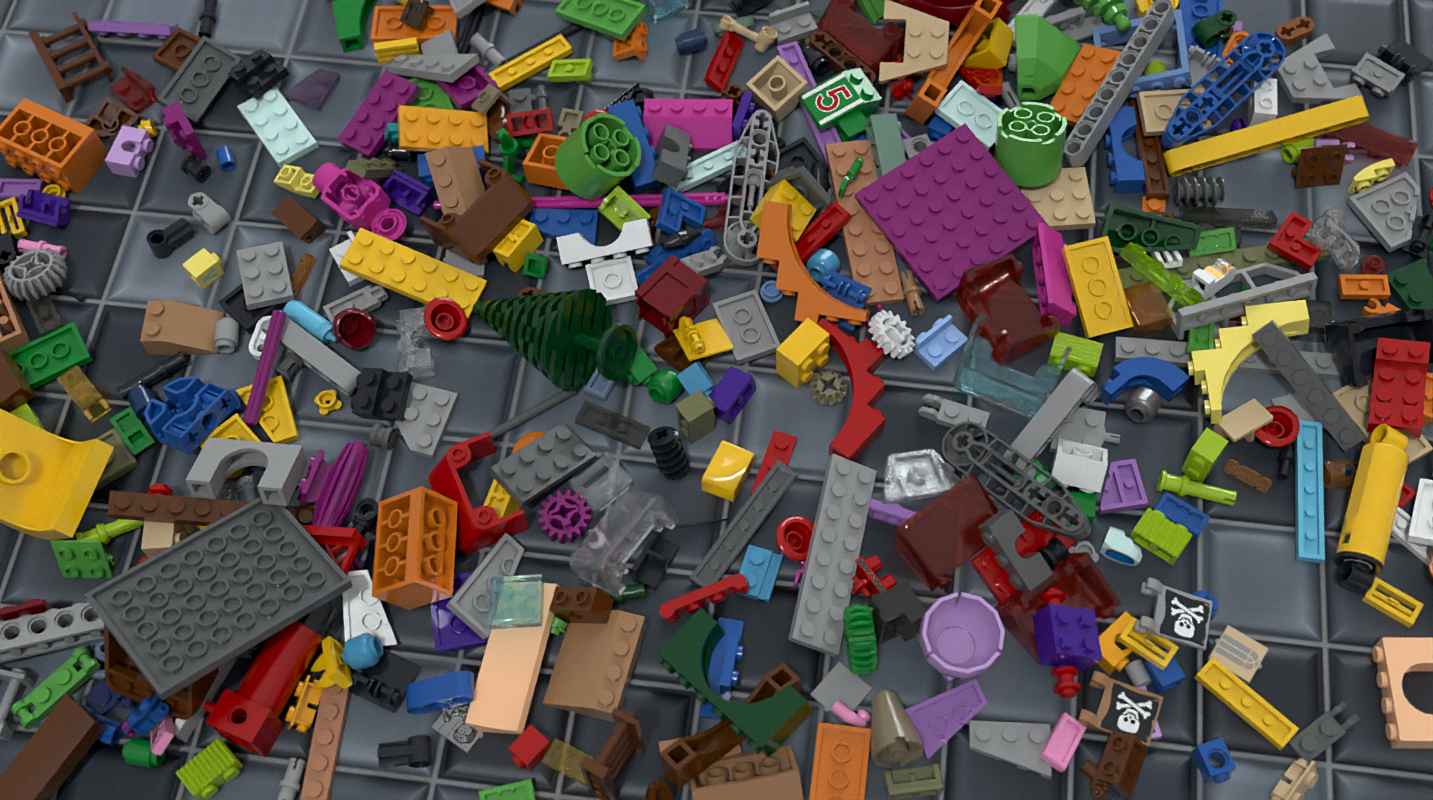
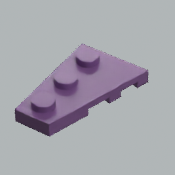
(945, 714)

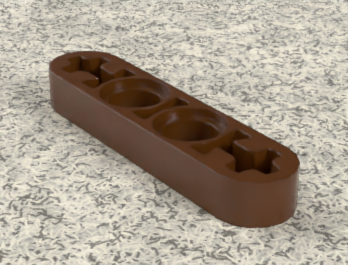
(845, 56)

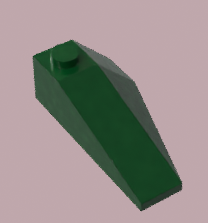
(1147, 229)

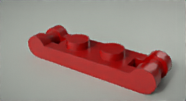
(712, 593)

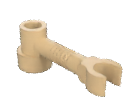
(763, 38)

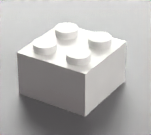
(1079, 465)

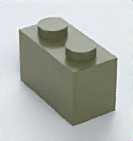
(695, 416)

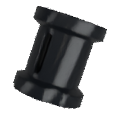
(196, 168)

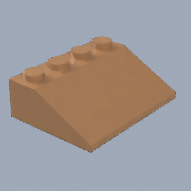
(596, 665)

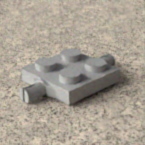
(1087, 428)

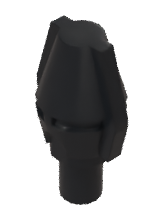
(680, 239)

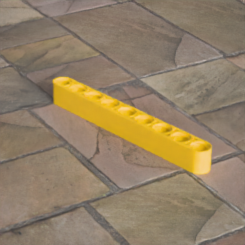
(1266, 136)

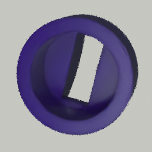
(1237, 123)

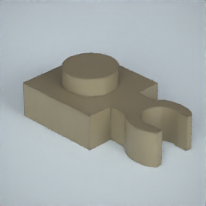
(569, 121)

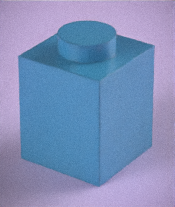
(695, 379)

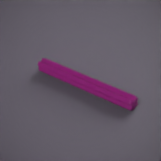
(264, 367)

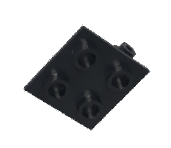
(1404, 59)
(385, 682)

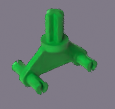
(510, 150)

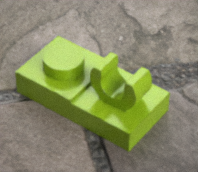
(570, 70)

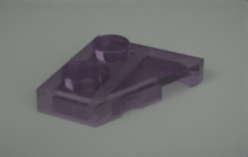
(314, 89)

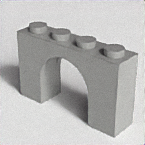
(224, 456)

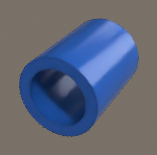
(225, 158)

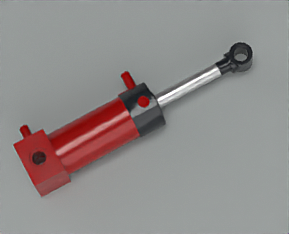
(254, 709)

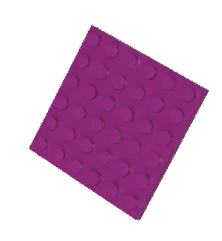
(950, 211)

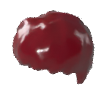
(354, 328)

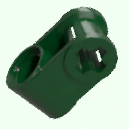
(1215, 28)

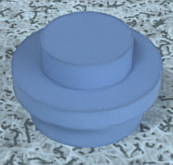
(769, 293)

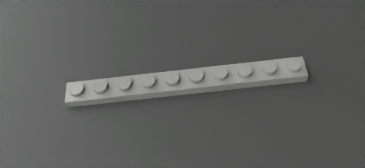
(1176, 352)

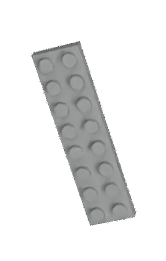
(832, 555)

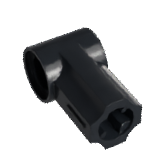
(162, 241)
(414, 753)

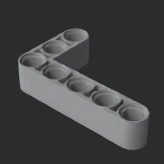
(1053, 414)

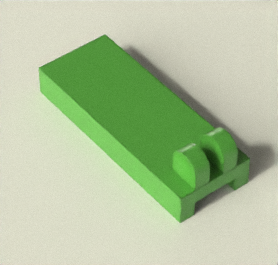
(1200, 338)

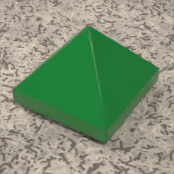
(535, 265)

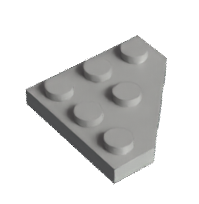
(1388, 210)
(426, 418)

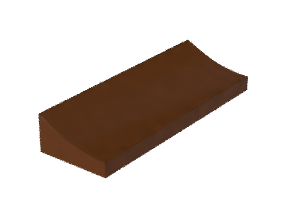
(51, 752)

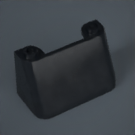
(1356, 339)

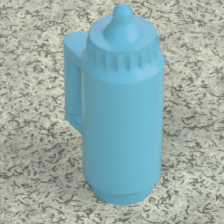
(310, 321)

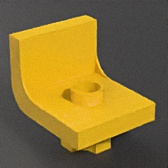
(46, 478)

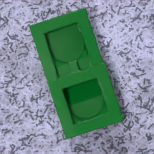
(132, 431)

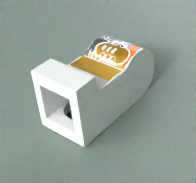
(1214, 277)

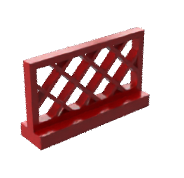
(338, 539)

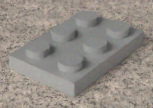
(265, 275)
(746, 326)

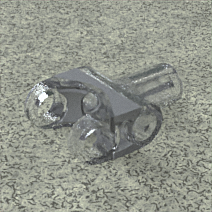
(1331, 234)

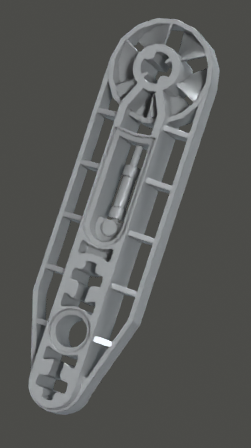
(754, 177)

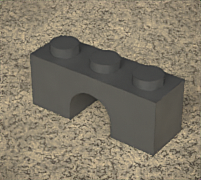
(673, 156)
(1000, 534)

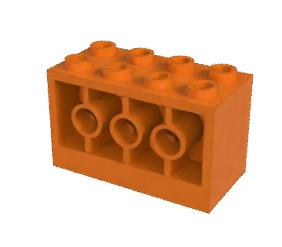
(51, 146)
(415, 548)

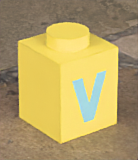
(203, 268)

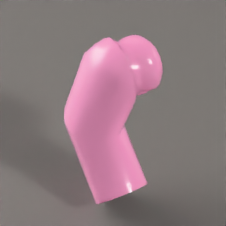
(849, 716)

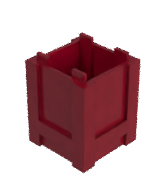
(671, 294)

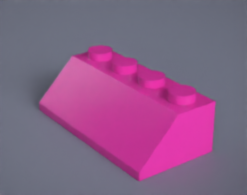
(705, 119)
(1051, 275)

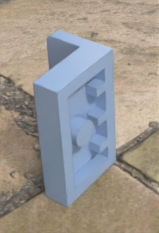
(939, 343)

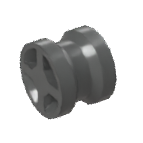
(383, 436)

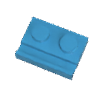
(761, 571)

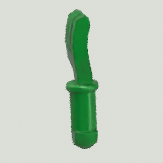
(851, 174)

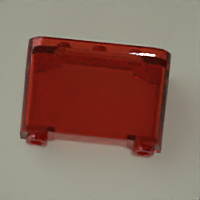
(1011, 317)
(945, 532)
(1083, 587)

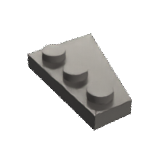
(1012, 743)

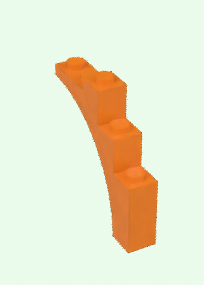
(776, 244)

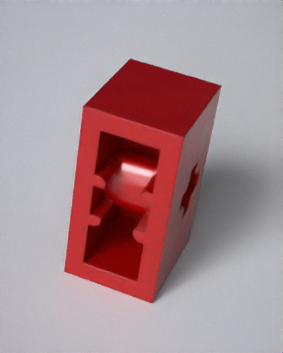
(530, 122)

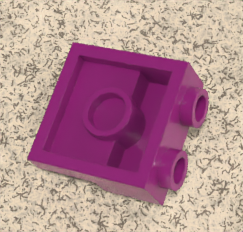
(467, 87)
(182, 130)

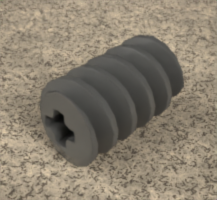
(1199, 189)

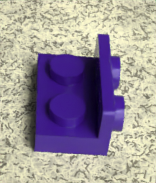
(743, 115)

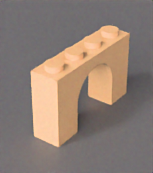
(1395, 657)

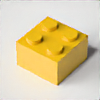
(785, 193)
(803, 353)

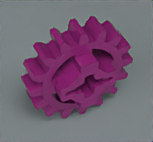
(559, 506)

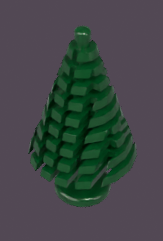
(563, 335)

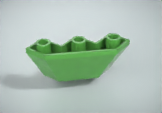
(1041, 57)

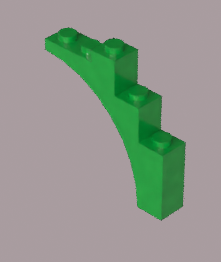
(351, 22)

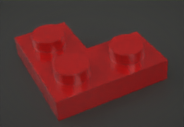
(1290, 242)

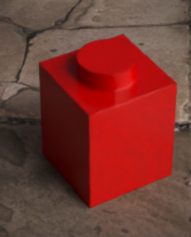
(529, 749)

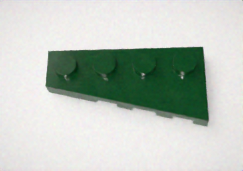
(1412, 286)

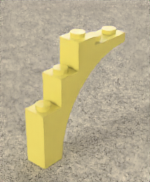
(1235, 344)

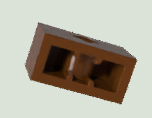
(581, 605)

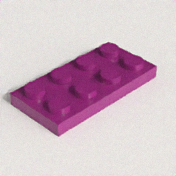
(367, 126)

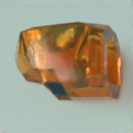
(1339, 474)

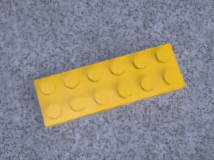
(410, 271)

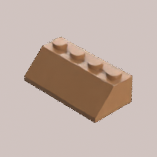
(455, 177)
(750, 778)

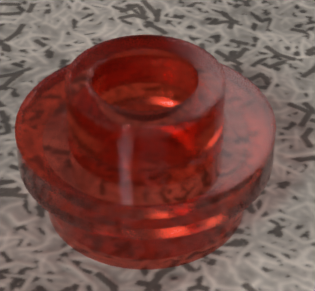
(1369, 269)

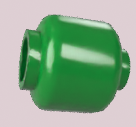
(664, 386)

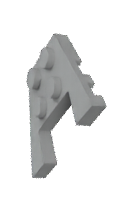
(1305, 78)

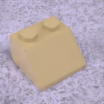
(777, 88)

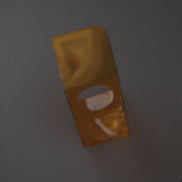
(1147, 308)

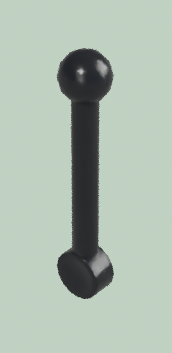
(78, 296)

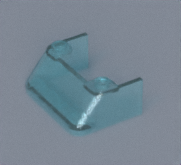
(1001, 384)

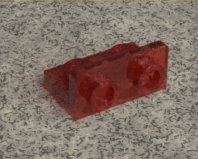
(133, 91)

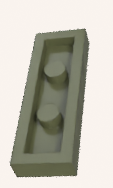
(373, 168)

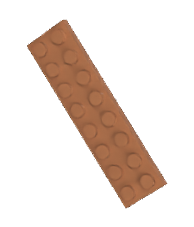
(866, 248)

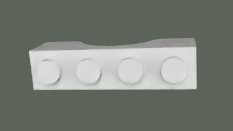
(634, 236)

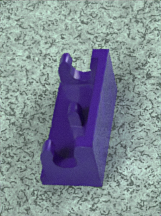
(408, 193)
(44, 208)
(732, 394)

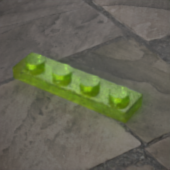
(1155, 271)

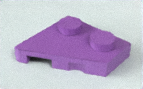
(1123, 488)

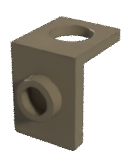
(488, 97)

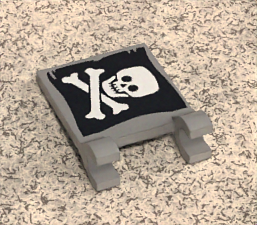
(1176, 615)

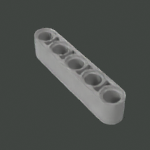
(317, 357)

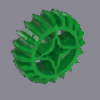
(860, 639)

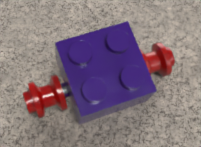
(1066, 640)

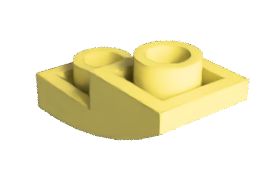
(1376, 172)
(296, 181)

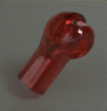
(719, 220)

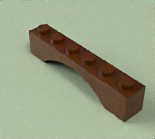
(695, 753)

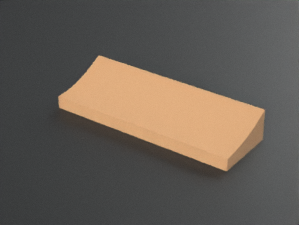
(510, 674)

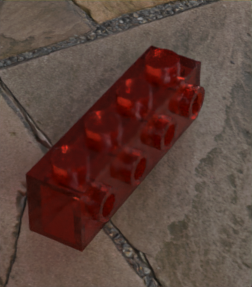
(1378, 142)

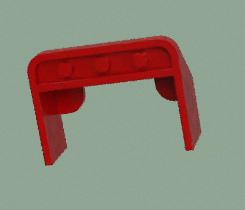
(477, 526)

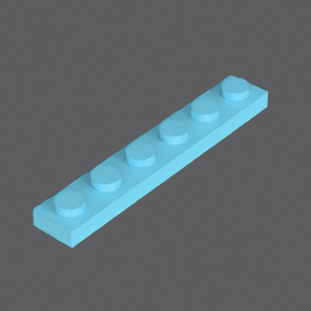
(1309, 493)

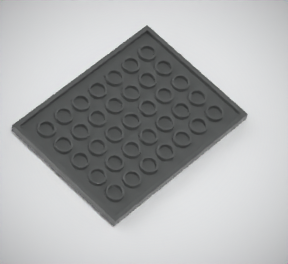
(216, 594)

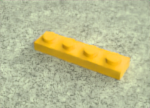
(531, 62)
(1246, 703)

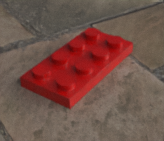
(1029, 541)

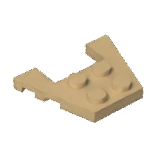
(924, 43)

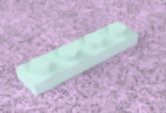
(710, 166)

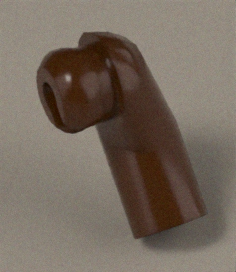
(1098, 789)

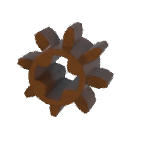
(733, 92)

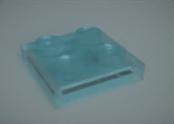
(516, 601)

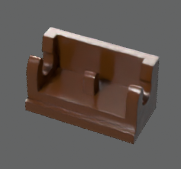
(298, 220)

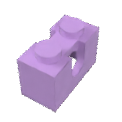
(128, 151)

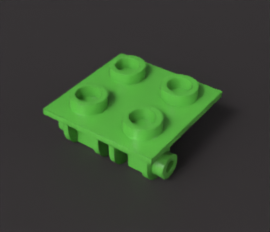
(83, 559)

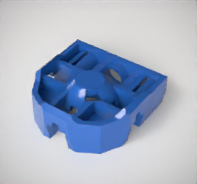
(180, 426)

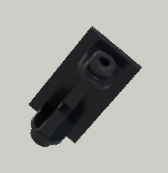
(745, 7)
(1421, 235)

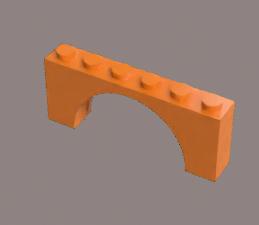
(961, 43)

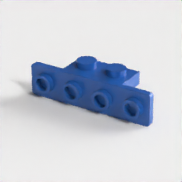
(658, 255)
(723, 662)

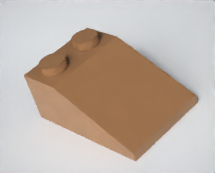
(179, 327)

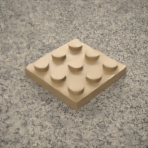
(1065, 201)

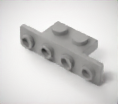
(1074, 24)

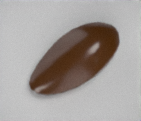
(497, 119)

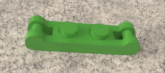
(55, 687)

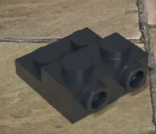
(257, 74)
(381, 394)

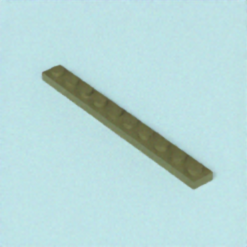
(1239, 259)

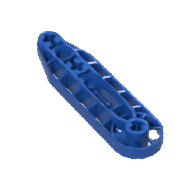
(1248, 64)

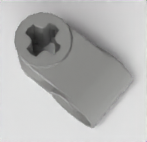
(207, 212)

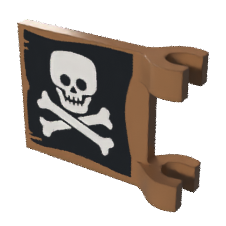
(1123, 709)

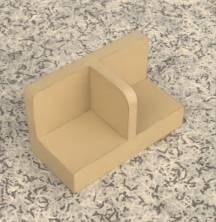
(1243, 421)

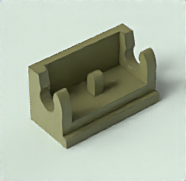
(913, 782)

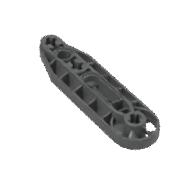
(963, 454)

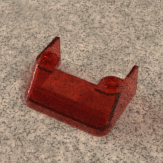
(860, 37)

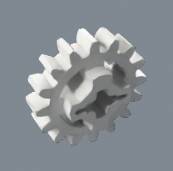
(891, 334)

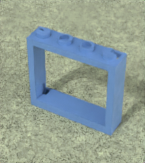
(1167, 80)

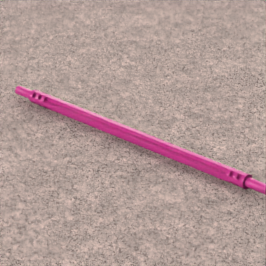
(647, 200)

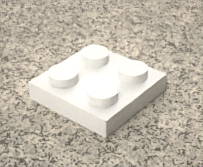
(613, 279)

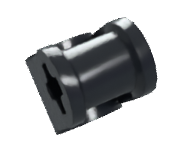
(8, 249)

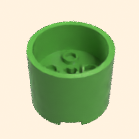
(1030, 143)
(597, 156)

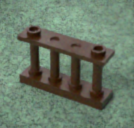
(58, 71)
(604, 769)

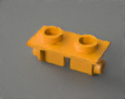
(299, 714)

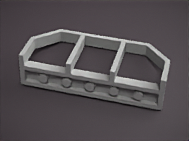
(1221, 309)

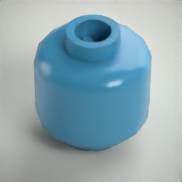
(821, 263)
(362, 651)

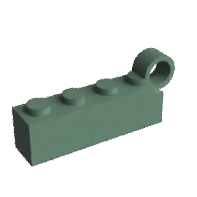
(885, 142)

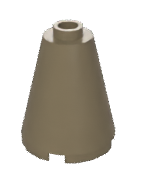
(892, 732)

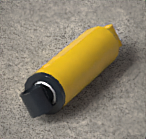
(1371, 509)

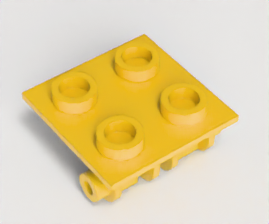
(701, 338)

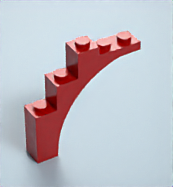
(863, 421)

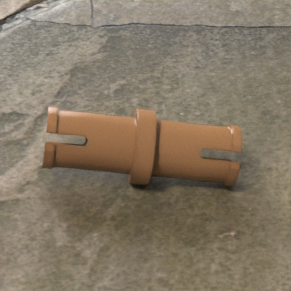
(911, 293)

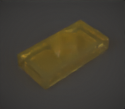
(565, 760)

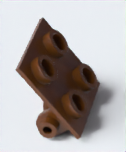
(1319, 166)

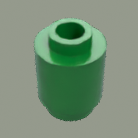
(139, 753)

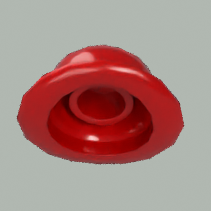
(445, 319)
(1281, 430)
(794, 537)

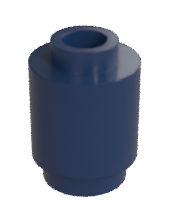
(691, 41)
(138, 399)

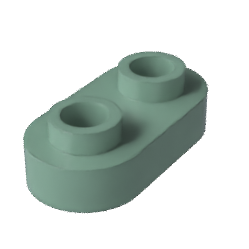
(745, 21)

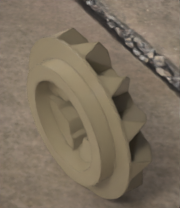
(829, 396)

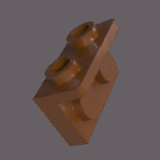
(1121, 762)

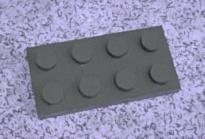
(199, 79)
(542, 464)

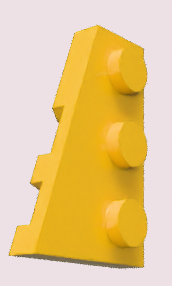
(276, 411)

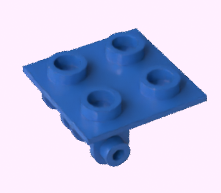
(847, 291)

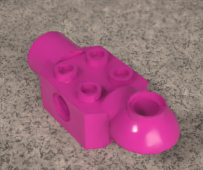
(359, 201)

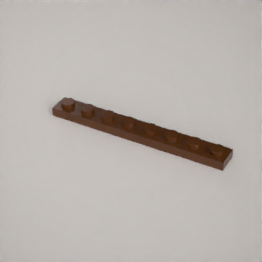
(182, 509)

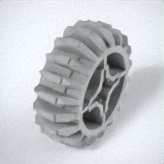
(35, 274)

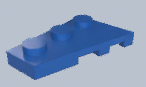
(563, 222)

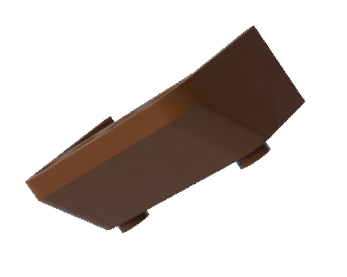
(486, 220)
(127, 680)

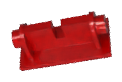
(901, 87)

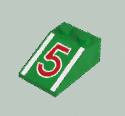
(840, 97)

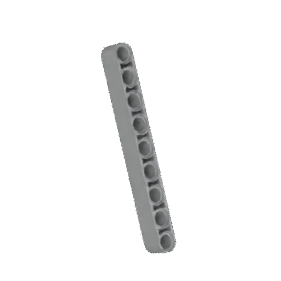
(1118, 83)

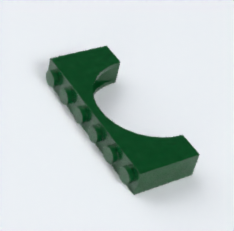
(762, 722)

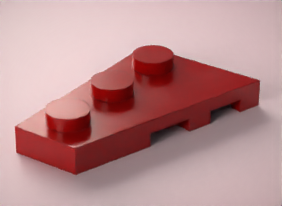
(983, 79)

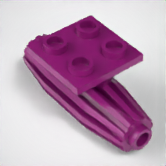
(334, 486)

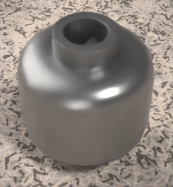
(1142, 405)

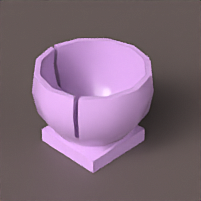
(961, 636)

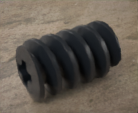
(668, 452)

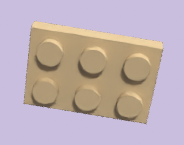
(1158, 106)

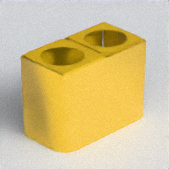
(727, 471)

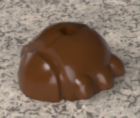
(658, 790)

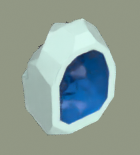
(1121, 548)

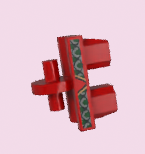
(866, 570)

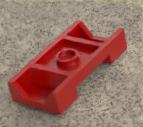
(1399, 385)

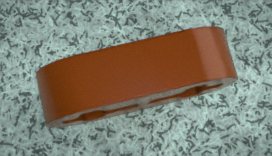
(1291, 28)

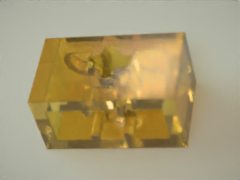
(84, 394)

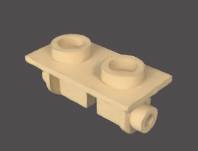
(1301, 779)

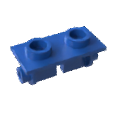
(147, 715)

